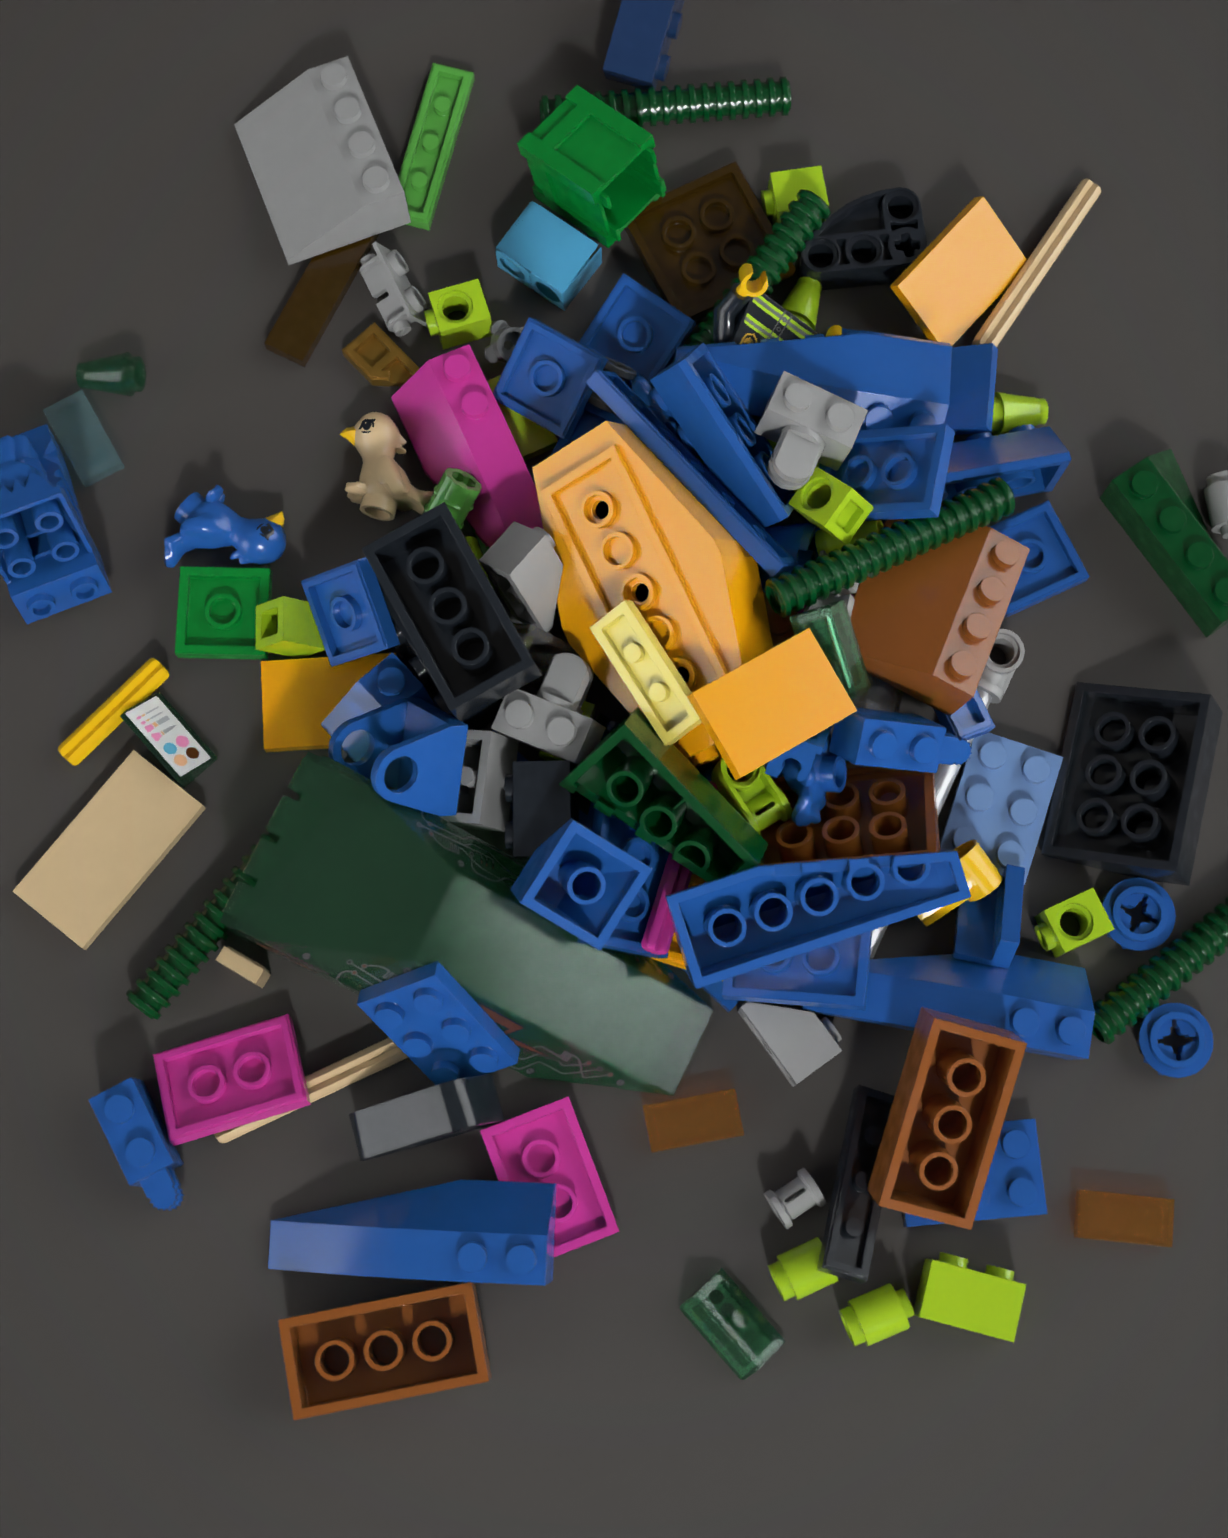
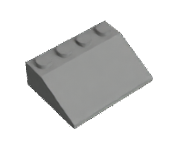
(322, 163)

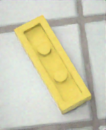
(647, 671)

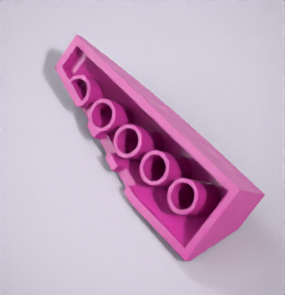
(461, 426)

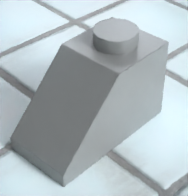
(526, 573)
(792, 1038)

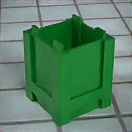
(593, 166)

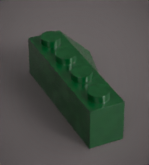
(1167, 528)
(665, 800)

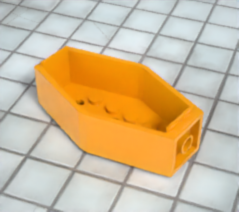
(699, 579)

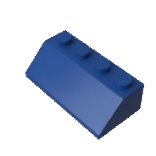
(721, 432)
(1025, 458)

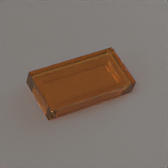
(693, 1120)
(1124, 1218)

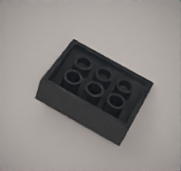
(1134, 781)

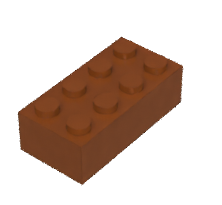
(946, 1118)
(384, 1350)

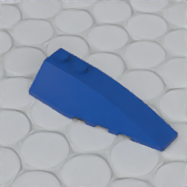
(889, 375)
(803, 906)
(1033, 998)
(429, 1233)

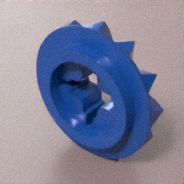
(1156, 906)
(1187, 1023)

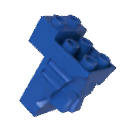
(43, 537)

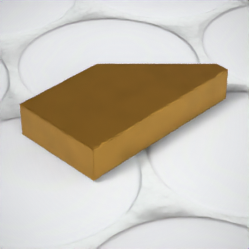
(379, 358)

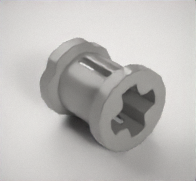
(795, 1198)

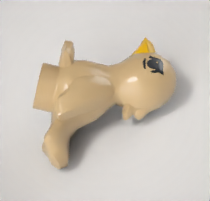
(382, 482)

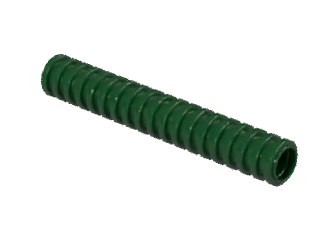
(693, 102)
(778, 250)
(889, 547)
(191, 946)
(1161, 975)

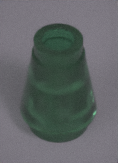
(113, 374)

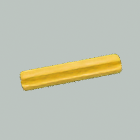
(107, 716)

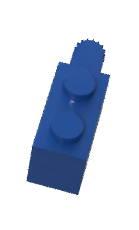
(896, 741)
(140, 1141)

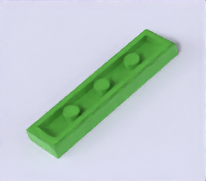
(434, 141)

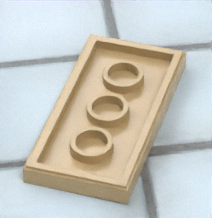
(109, 850)

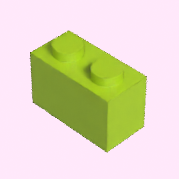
(968, 1298)

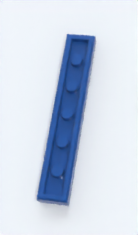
(691, 473)

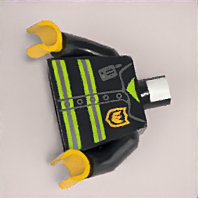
(750, 315)

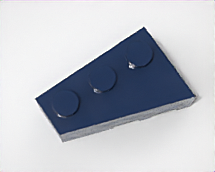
(641, 42)

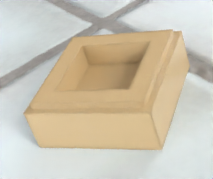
(243, 966)

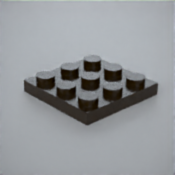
(700, 239)

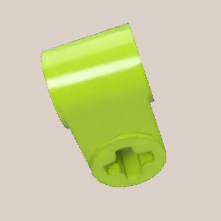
(752, 796)

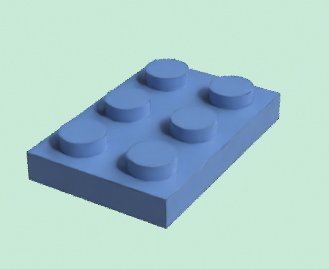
(1002, 800)

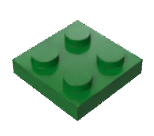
(220, 612)

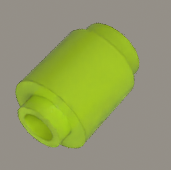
(797, 1272)
(876, 1315)

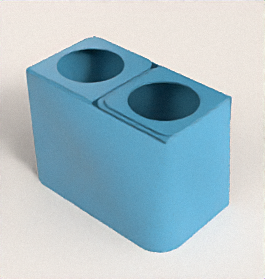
(548, 255)

